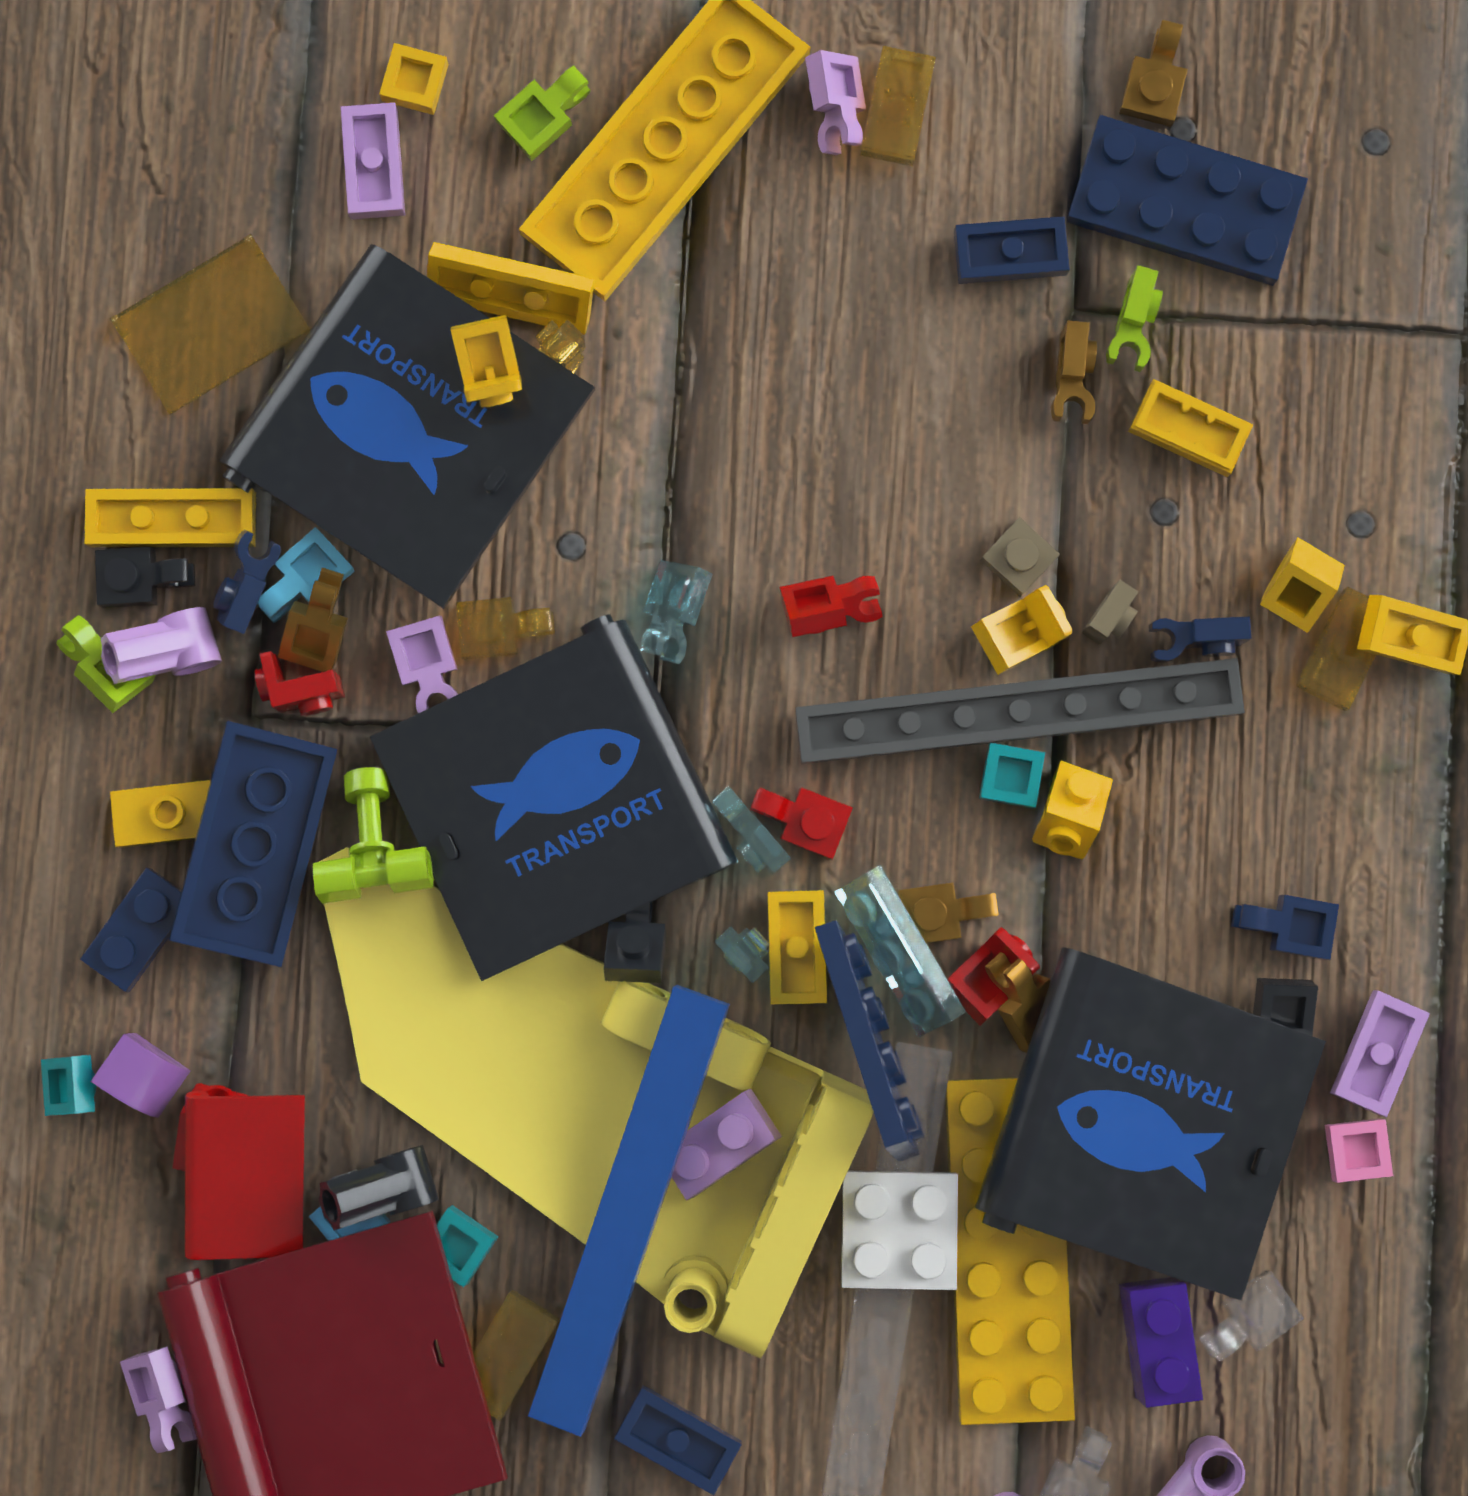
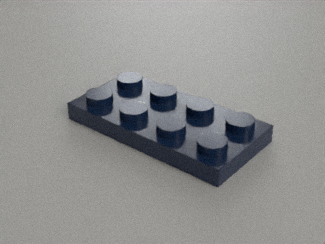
(1187, 200)
(253, 844)
(877, 1060)

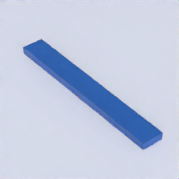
(628, 1210)

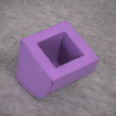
(140, 1075)

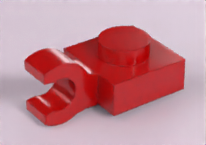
(823, 604)
(809, 821)

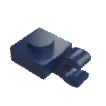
(240, 595)
(1213, 635)
(1296, 925)

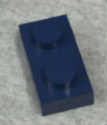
(1011, 250)
(135, 931)
(678, 1440)

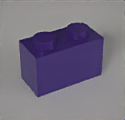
(1161, 1342)

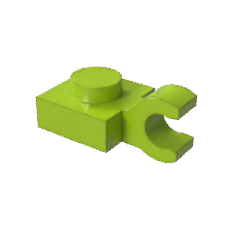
(538, 116)
(1139, 305)
(84, 645)

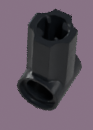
(391, 1186)

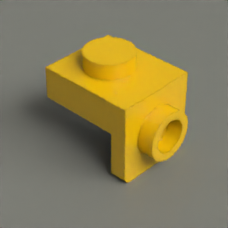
(487, 361)
(1022, 629)
(1073, 810)

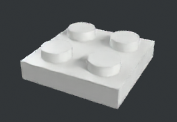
(899, 1230)

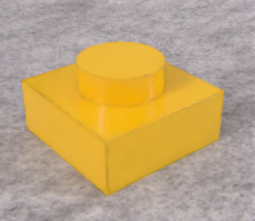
(414, 78)

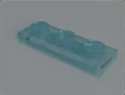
(899, 951)

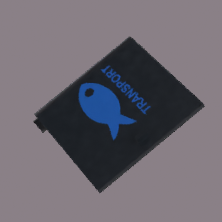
(378, 434)
(557, 796)
(1147, 1122)

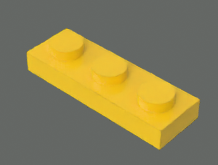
(512, 286)
(168, 517)

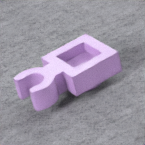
(423, 656)

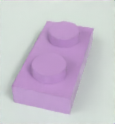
(372, 161)
(1379, 1053)
(723, 1143)

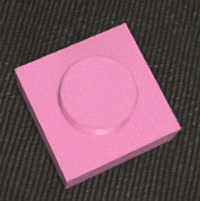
(1358, 1150)

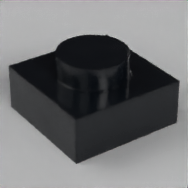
(1287, 1002)

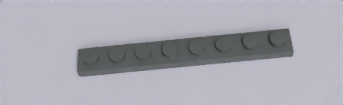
(1019, 711)

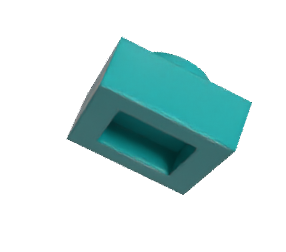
(1012, 775)
(68, 1085)
(464, 1244)

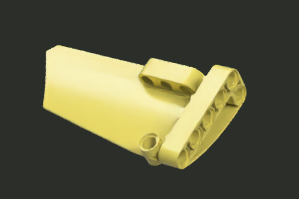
(540, 1083)

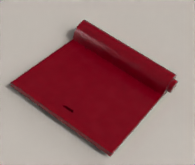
(329, 1370)

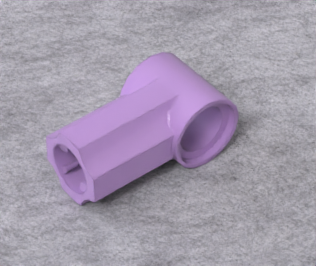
(176, 643)
(1188, 1478)

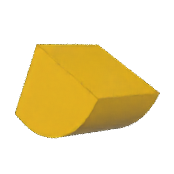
(1303, 585)

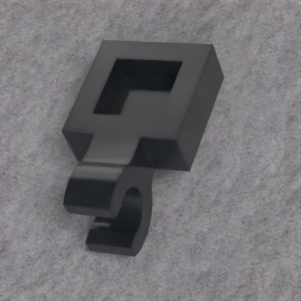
(132, 576)
(635, 948)

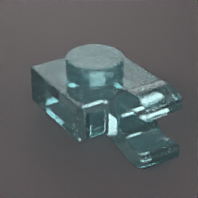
(673, 601)
(744, 951)

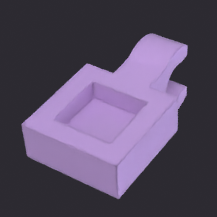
(838, 92)
(157, 1392)

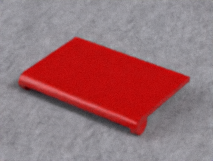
(243, 1175)

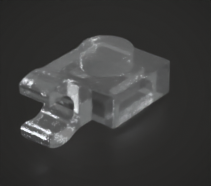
(1259, 1318)
(1081, 1476)

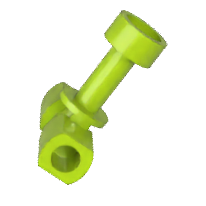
(371, 860)

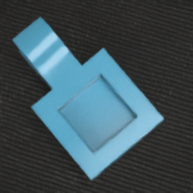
(300, 570)

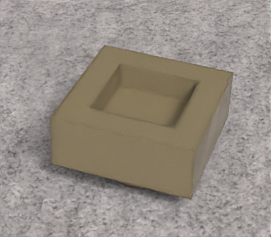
(1020, 557)
(1112, 614)

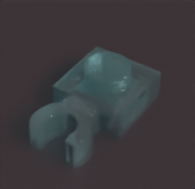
(758, 844)

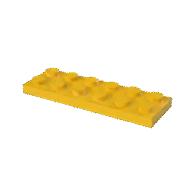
(664, 141)
(1009, 1285)

